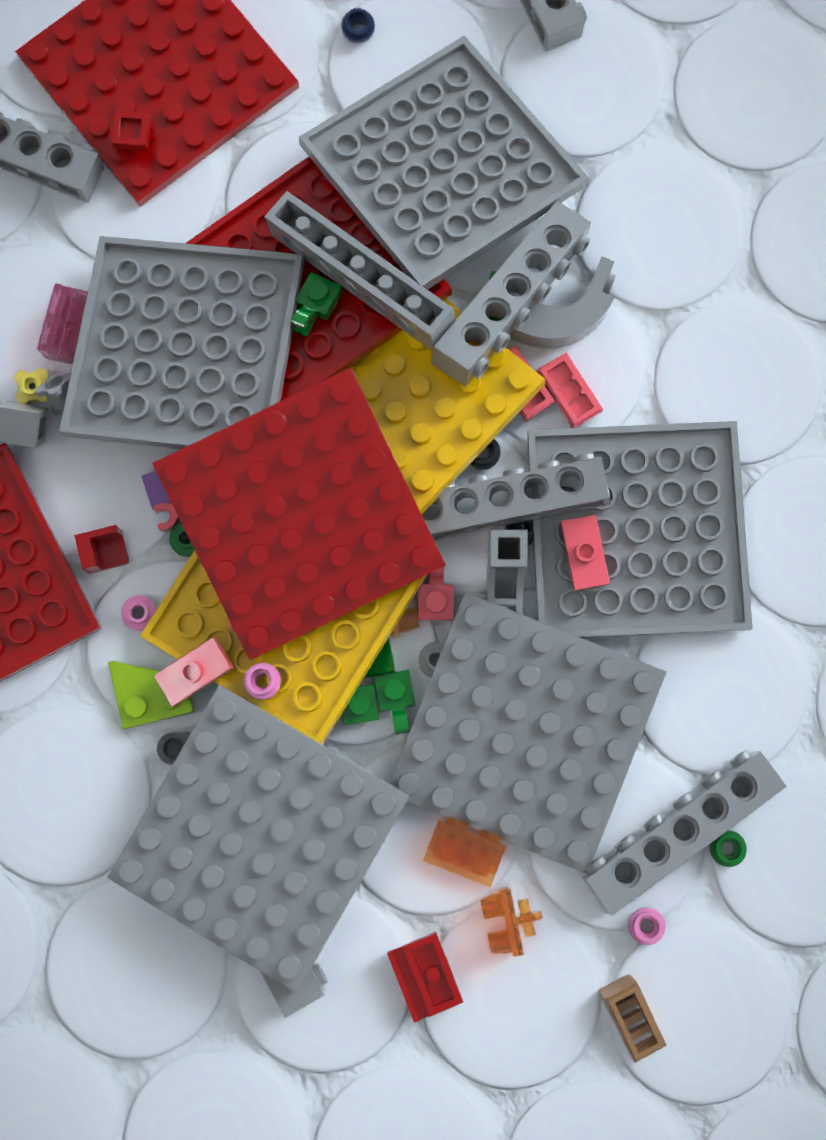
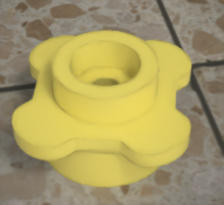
(24, 380)

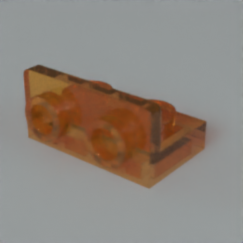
(465, 852)

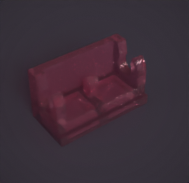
(62, 324)

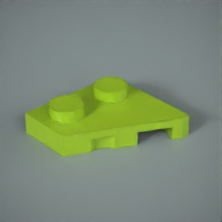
(141, 697)

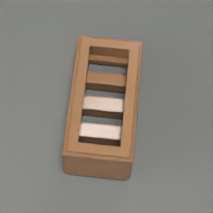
(621, 996)

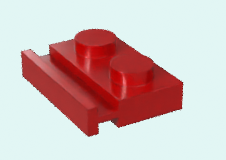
(425, 977)

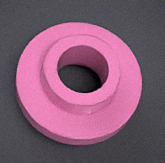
(130, 605)
(252, 676)
(654, 934)

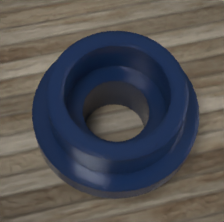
(354, 17)

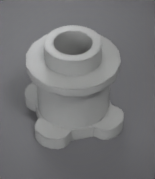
(55, 390)

